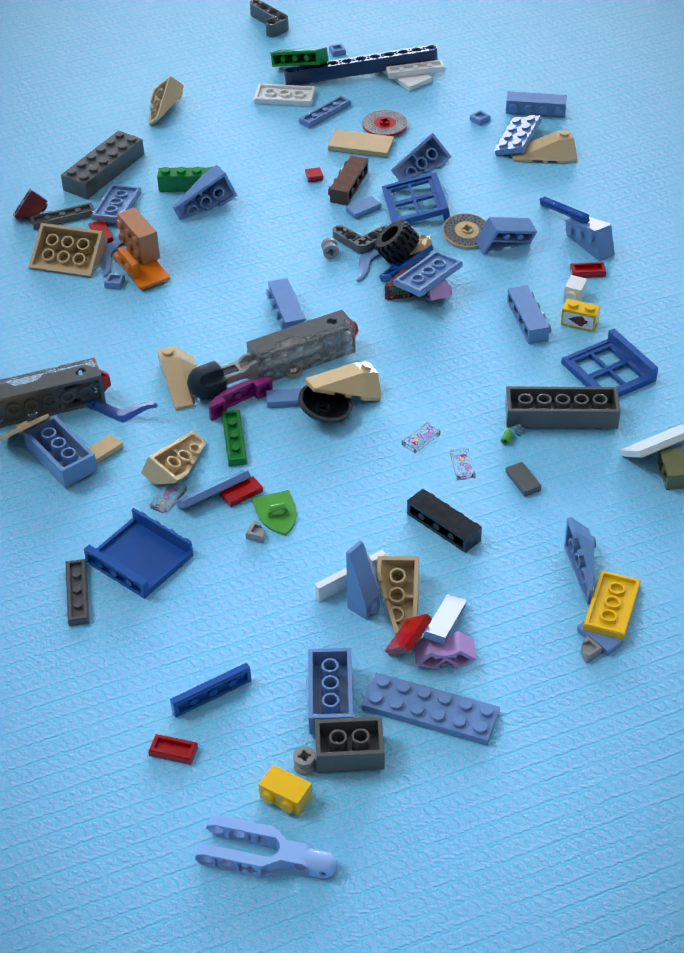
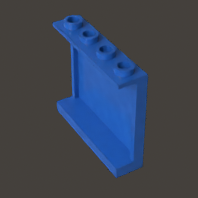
(140, 554)

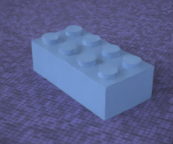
(60, 450)
(329, 684)

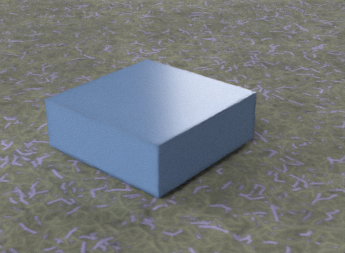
(337, 50)
(480, 117)
(114, 281)

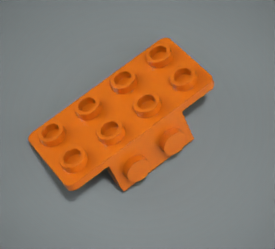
(142, 275)

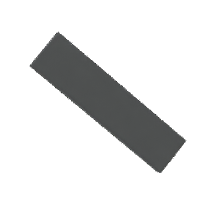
(63, 216)
(77, 592)

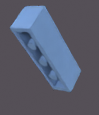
(536, 104)
(285, 303)
(528, 314)

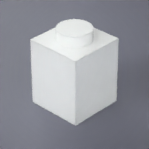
(575, 288)

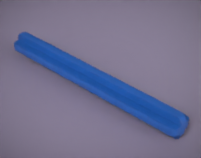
(564, 209)

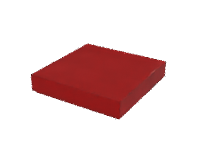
(408, 634)

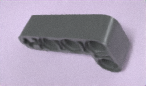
(275, 20)

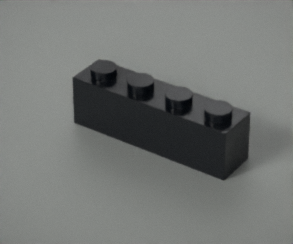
(444, 520)

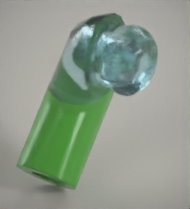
(510, 432)

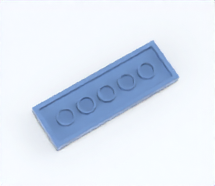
(431, 708)

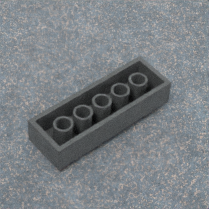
(102, 164)
(562, 407)

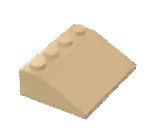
(68, 250)

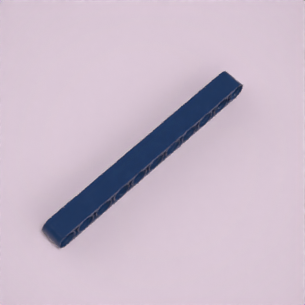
(358, 65)

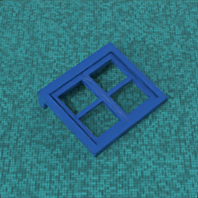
(437, 194)
(628, 356)

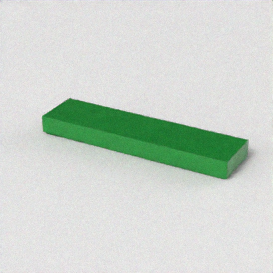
(234, 438)

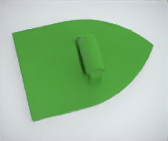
(276, 511)

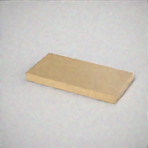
(361, 143)

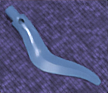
(106, 259)
(364, 262)

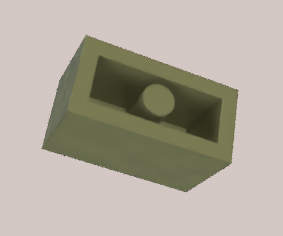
(672, 467)

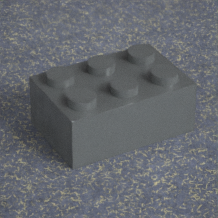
(349, 744)

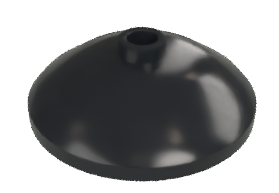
(323, 406)

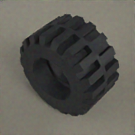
(396, 241)

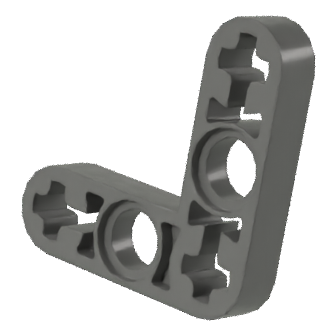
(355, 241)

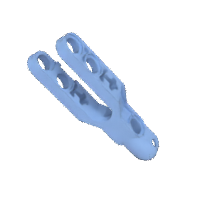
(291, 855)

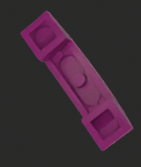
(237, 394)

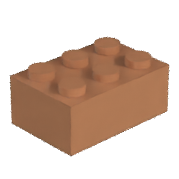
(138, 236)

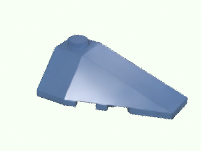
(422, 158)
(208, 191)
(580, 550)
(362, 582)

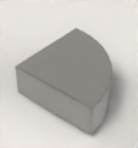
(256, 532)
(590, 649)

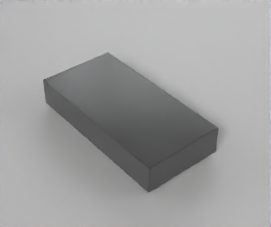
(523, 478)

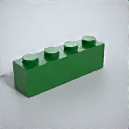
(299, 57)
(179, 178)

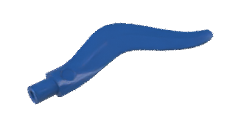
(120, 415)

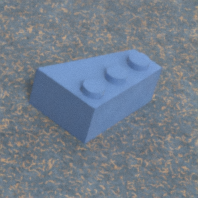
(505, 232)
(592, 236)

